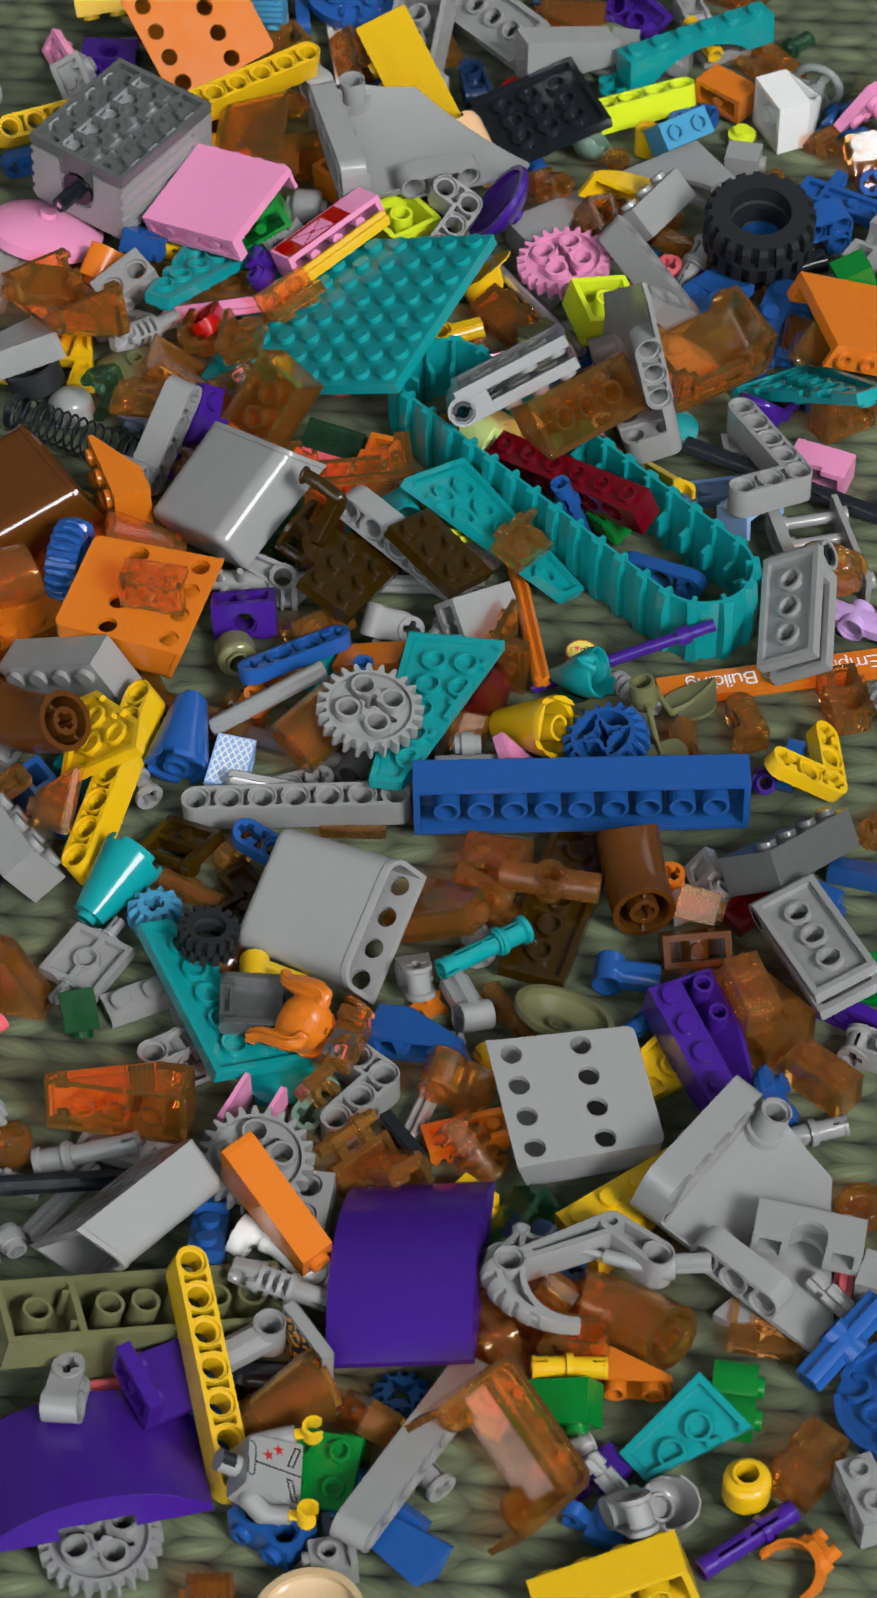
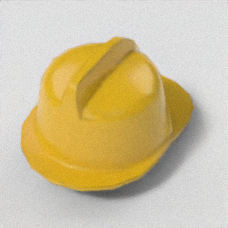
(488, 274)

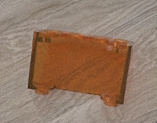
(259, 126)
(61, 300)
(717, 349)

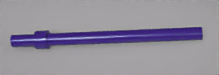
(683, 635)

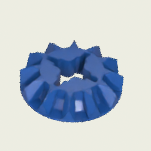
(385, 1393)

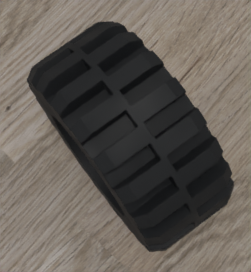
(759, 199)

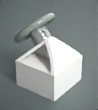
(790, 106)

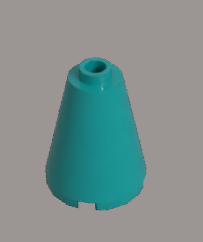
(114, 878)

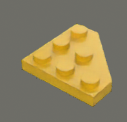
(112, 738)

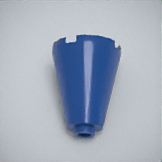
(181, 741)

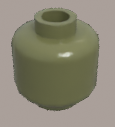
(231, 649)

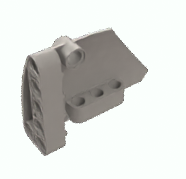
(397, 140)
(633, 329)
(708, 1197)

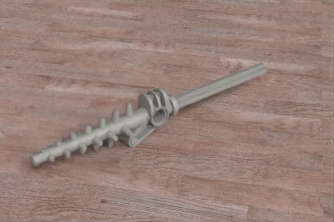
(265, 570)

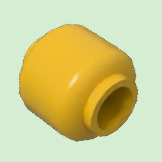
(746, 1486)

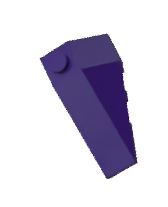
(637, 12)

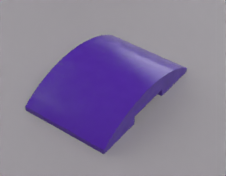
(408, 1275)
(95, 1470)

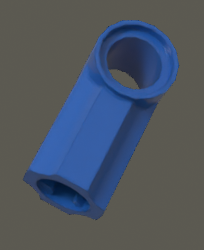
(616, 973)

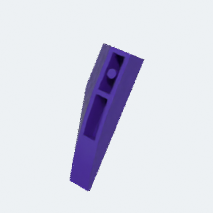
(698, 1034)

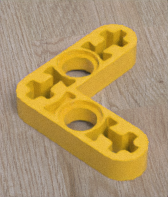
(822, 773)

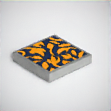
(303, 1335)

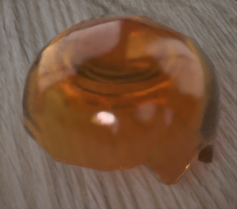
(15, 1144)
(859, 1201)

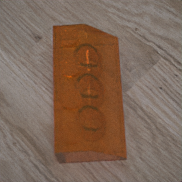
(580, 406)

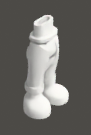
(250, 1235)

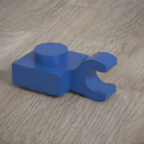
(595, 1531)

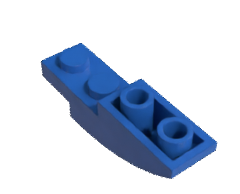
(212, 1229)

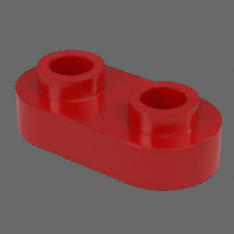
(206, 319)

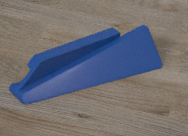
(409, 1545)

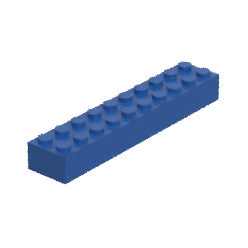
(581, 793)

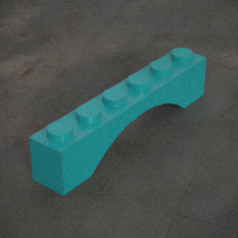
(648, 59)

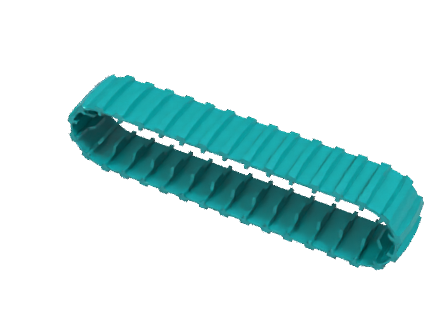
(592, 562)

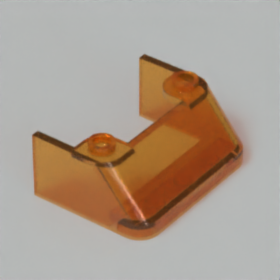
(520, 1440)

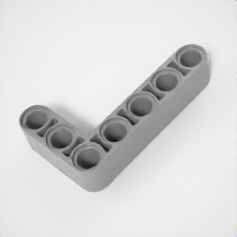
(642, 265)
(783, 472)
(372, 1085)

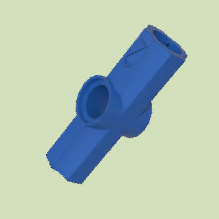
(840, 1344)

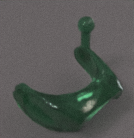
(110, 375)

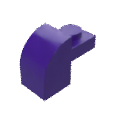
(206, 413)

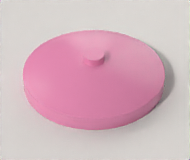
(36, 228)

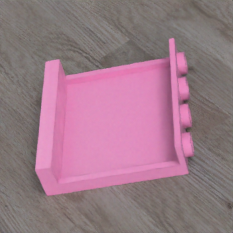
(216, 200)

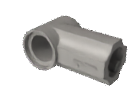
(468, 1010)
(254, 1341)

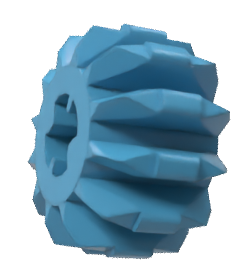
(153, 906)

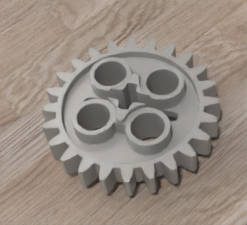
(369, 710)
(288, 1145)
(100, 1543)

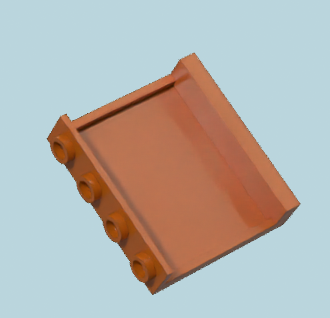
(845, 316)

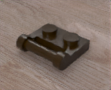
(186, 838)

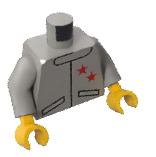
(267, 1474)

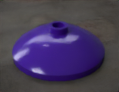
(503, 202)

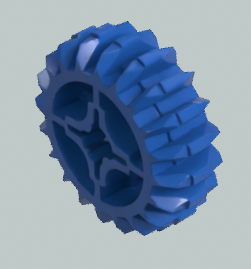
(65, 554)
(620, 725)

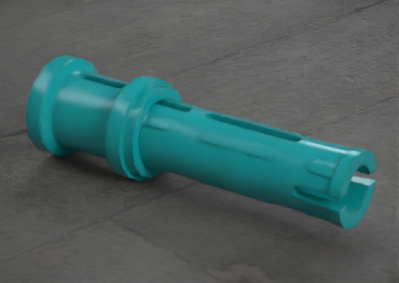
(497, 942)

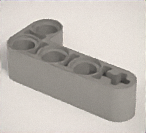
(451, 206)
(166, 430)

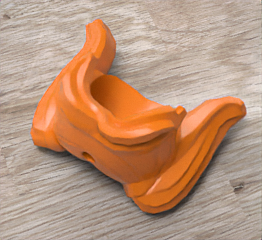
(303, 1020)

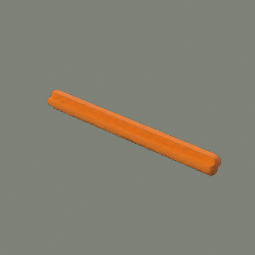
(530, 629)

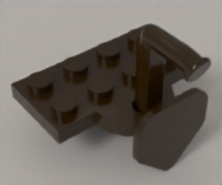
(341, 567)

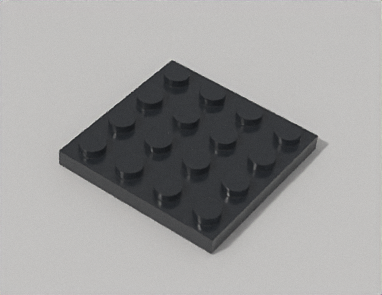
(542, 111)

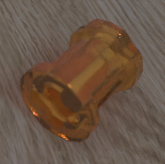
(617, 159)

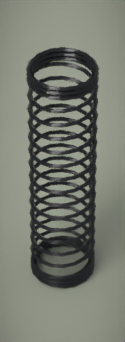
(26, 403)

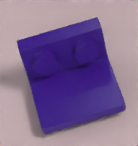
(153, 1382)

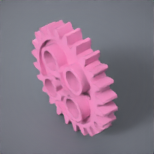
(549, 272)

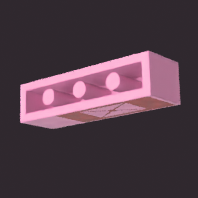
(325, 229)

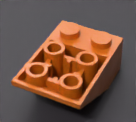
(117, 481)

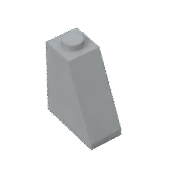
(474, 612)

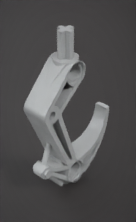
(604, 1237)

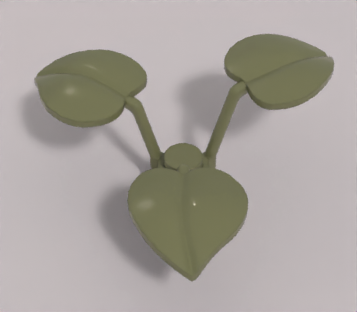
(693, 700)

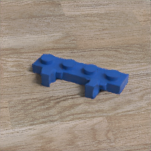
(860, 207)
(775, 309)

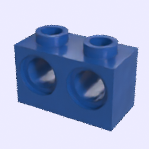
(265, 1538)

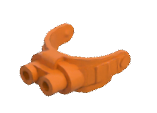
(814, 1544)

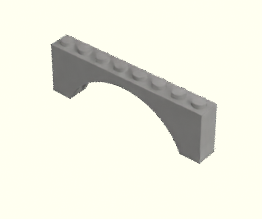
(692, 160)

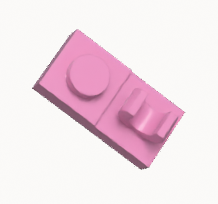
(56, 46)

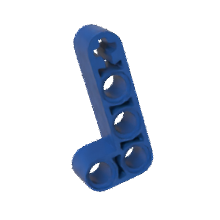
(832, 226)

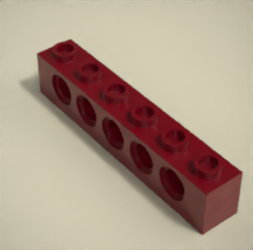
(599, 490)

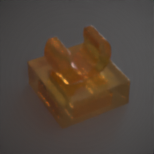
(823, 139)
(315, 1083)

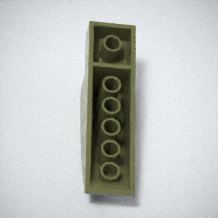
(103, 1311)

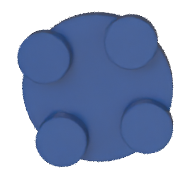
(775, 1086)

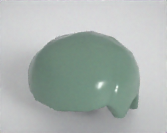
(593, 147)

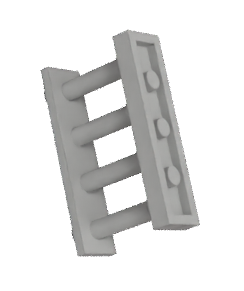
(778, 527)

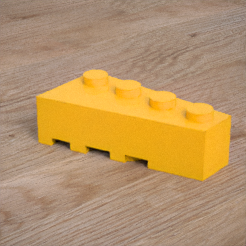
(609, 1197)
(638, 1570)

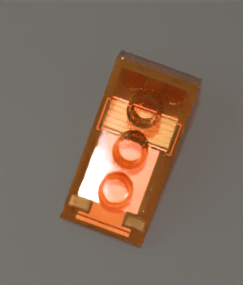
(118, 1099)

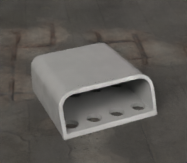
(233, 493)
(323, 908)
(576, 1103)
(131, 1211)

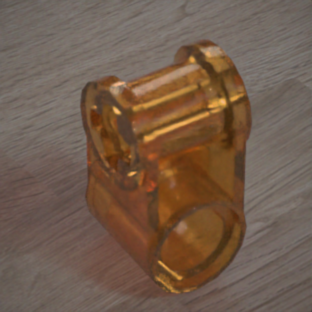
(591, 1328)

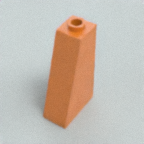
(274, 1204)

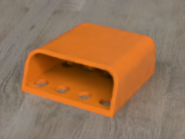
(199, 38)
(145, 637)

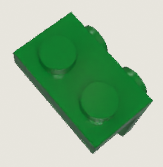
(332, 1468)

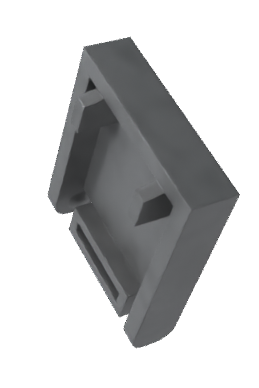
(249, 1001)

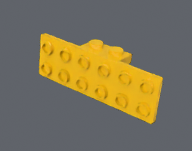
(403, 58)

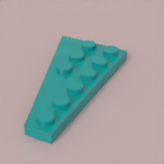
(446, 675)

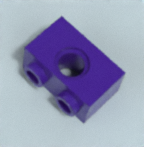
(107, 50)
(257, 602)

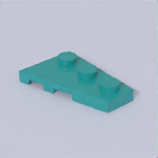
(684, 1429)

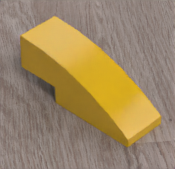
(613, 181)

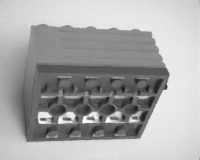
(117, 146)

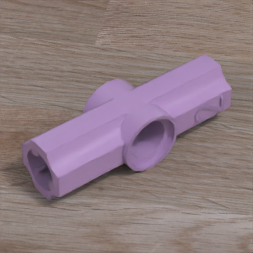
(856, 620)

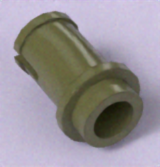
(858, 86)

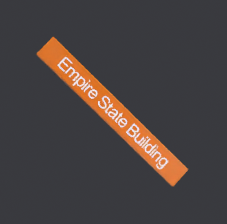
(755, 683)

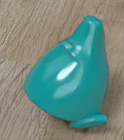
(585, 674)

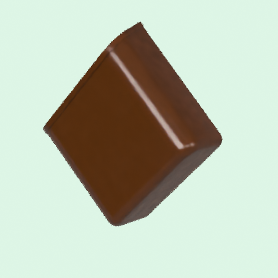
(36, 492)

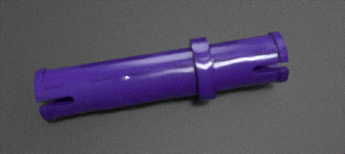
(757, 1533)

